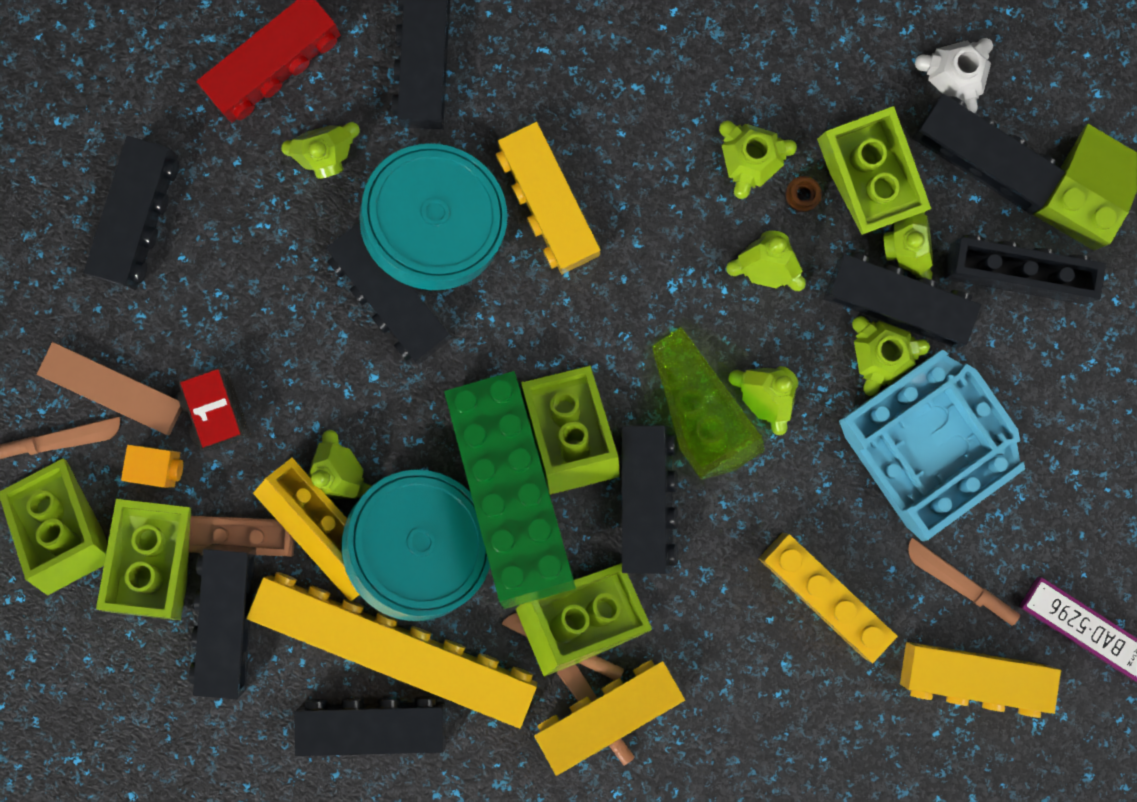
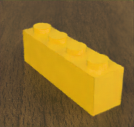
(548, 198)
(309, 519)
(828, 597)
(980, 678)
(609, 717)

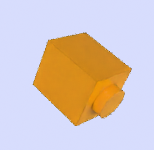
(152, 466)

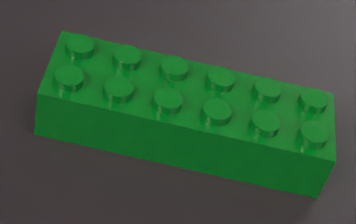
(509, 490)

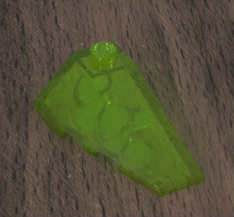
(705, 416)

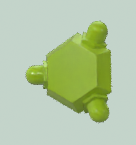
(322, 148)
(752, 155)
(911, 245)
(769, 262)
(884, 353)
(768, 394)
(337, 469)

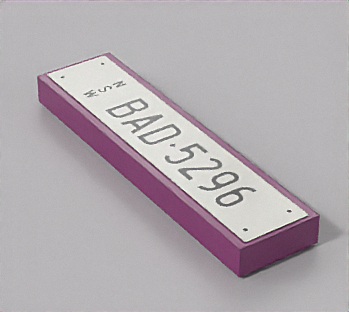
(1082, 626)

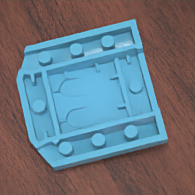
(935, 443)

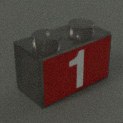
(213, 409)

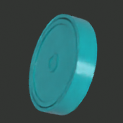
(432, 216)
(415, 546)

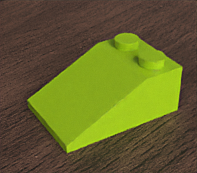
(874, 170)
(1094, 190)
(571, 430)
(53, 528)
(146, 560)
(583, 620)

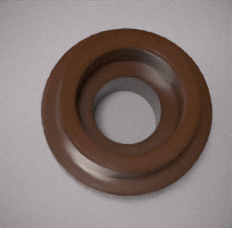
(808, 184)

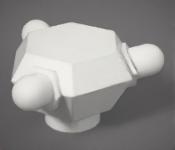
(959, 69)

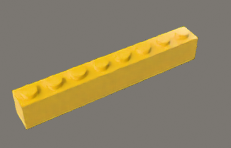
(392, 649)

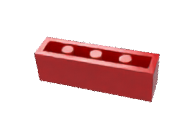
(269, 58)

